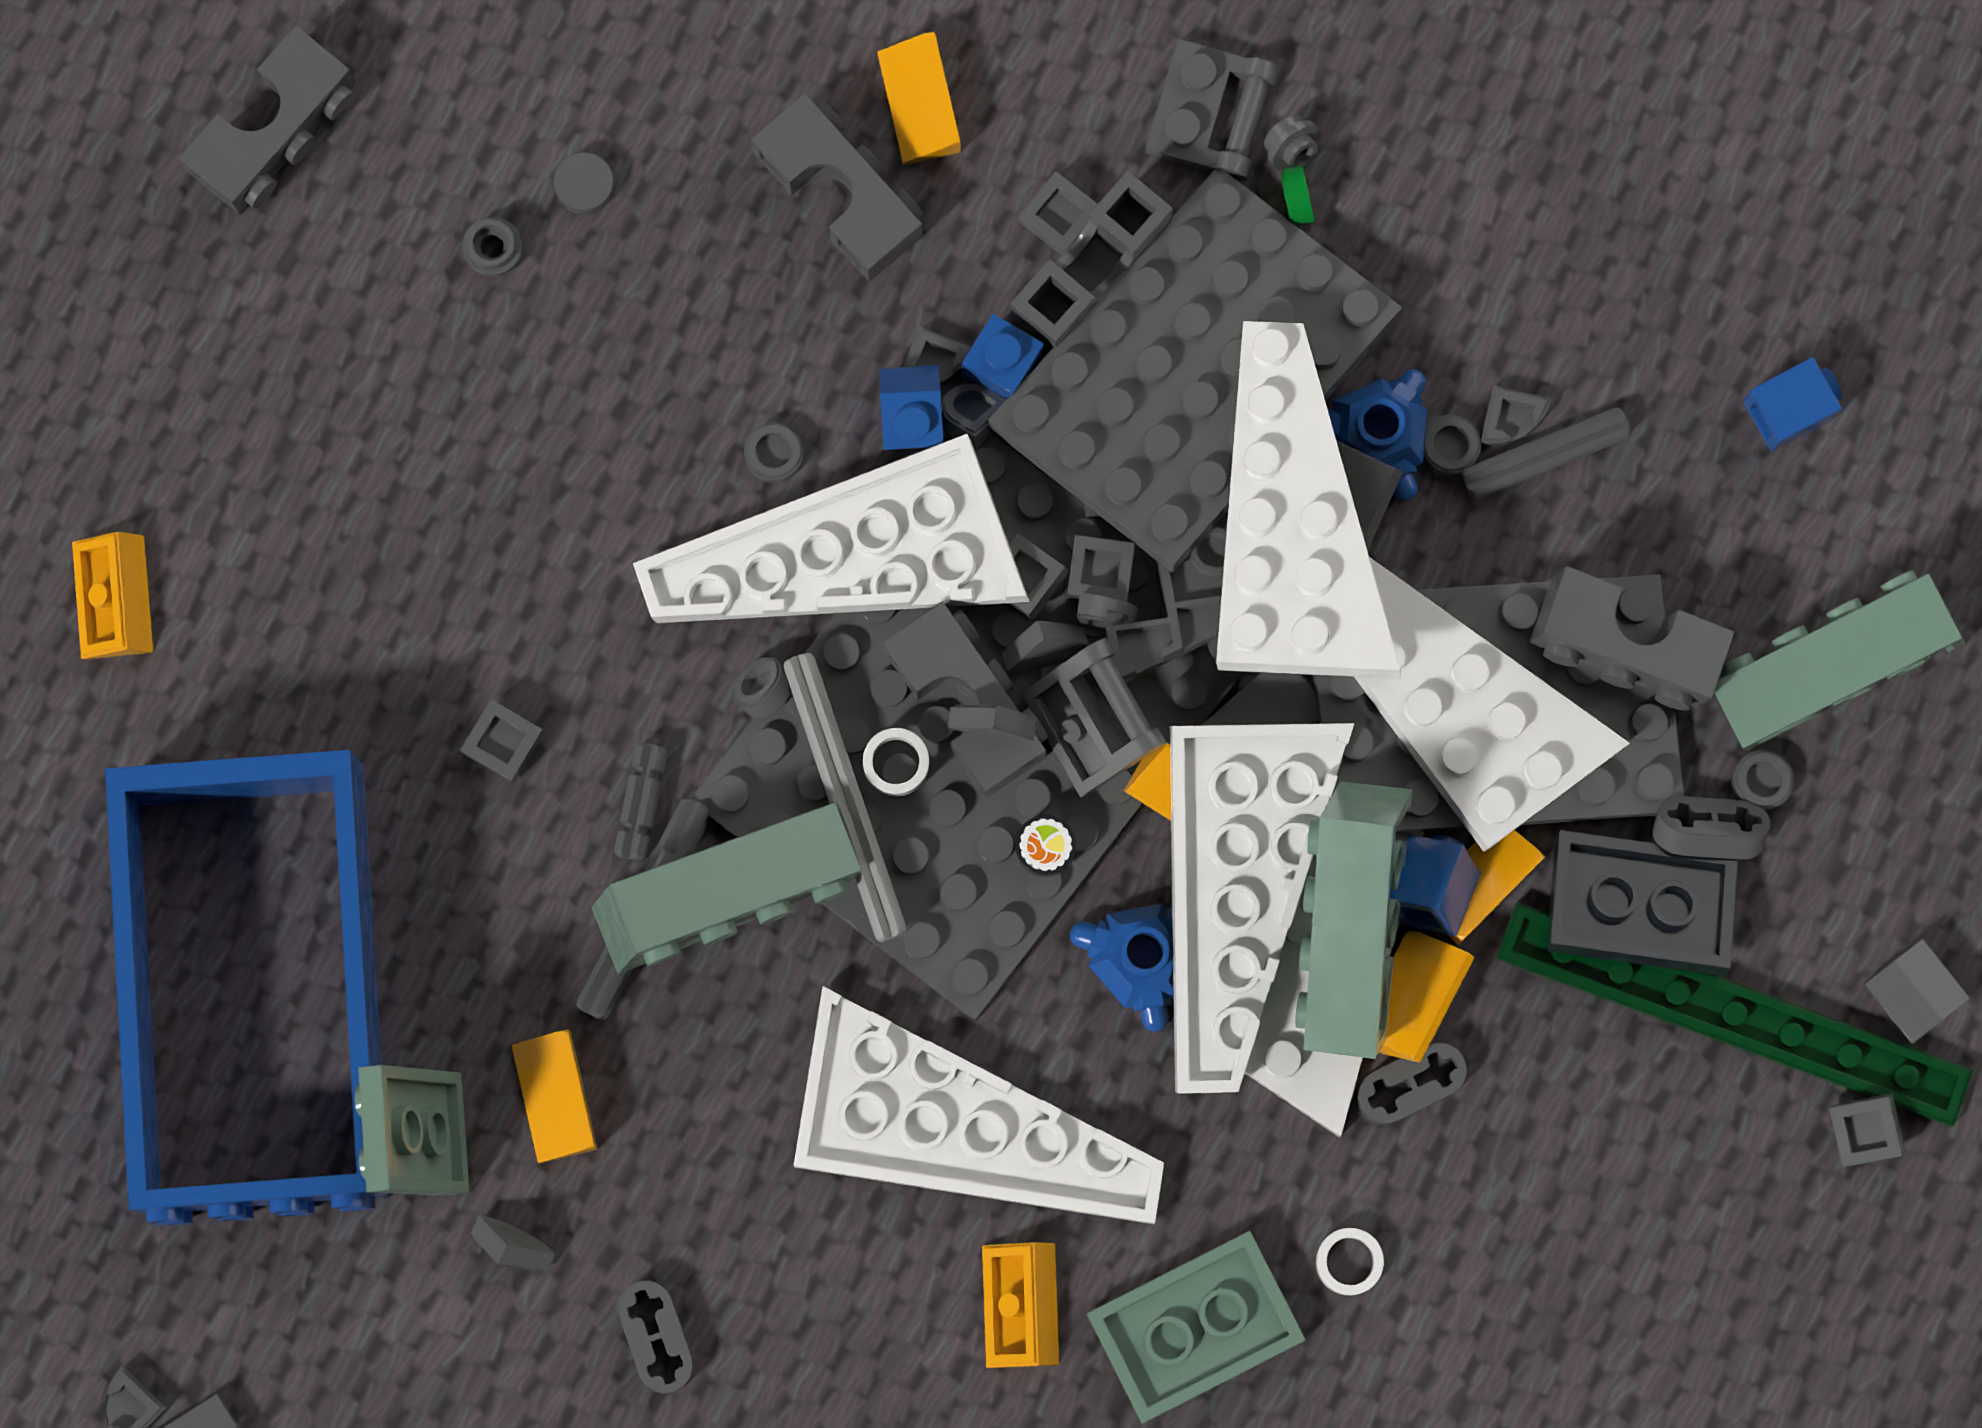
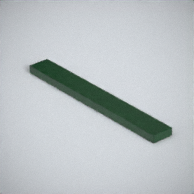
(1749, 1022)

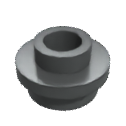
(1292, 142)
(482, 231)

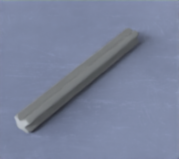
(844, 791)

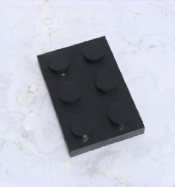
(1641, 904)

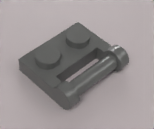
(1193, 102)
(1078, 724)

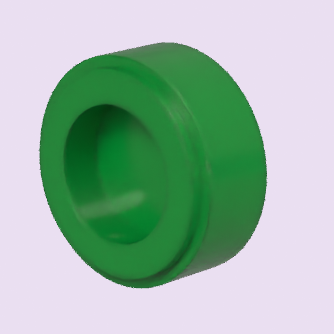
(1297, 195)

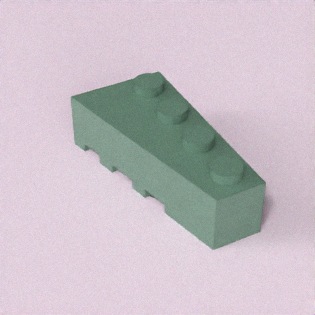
(1836, 660)
(725, 887)
(1352, 919)

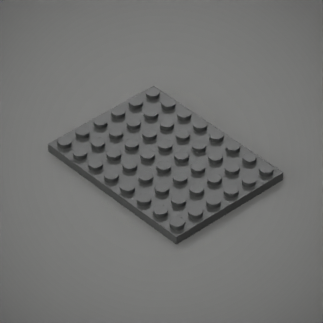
(945, 845)

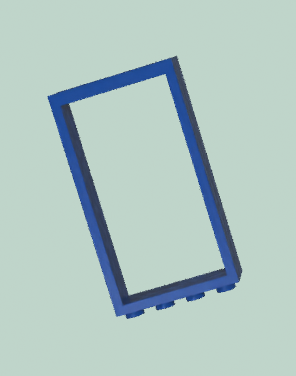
(224, 780)

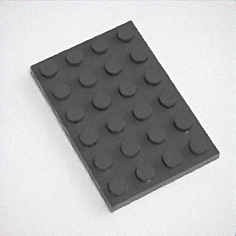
(1146, 385)
(1505, 615)

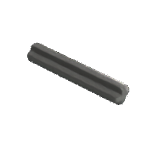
(1545, 453)

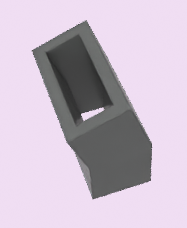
(1916, 991)

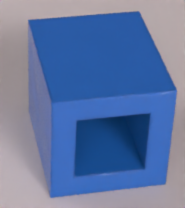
(1001, 357)
(1794, 403)
(911, 407)
(1435, 884)

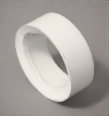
(905, 788)
(1373, 1246)

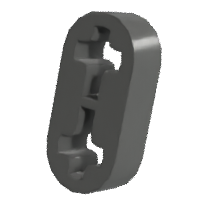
(1711, 827)
(1417, 1097)
(641, 1342)

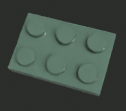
(412, 1131)
(1195, 1327)

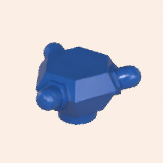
(1386, 424)
(1133, 959)

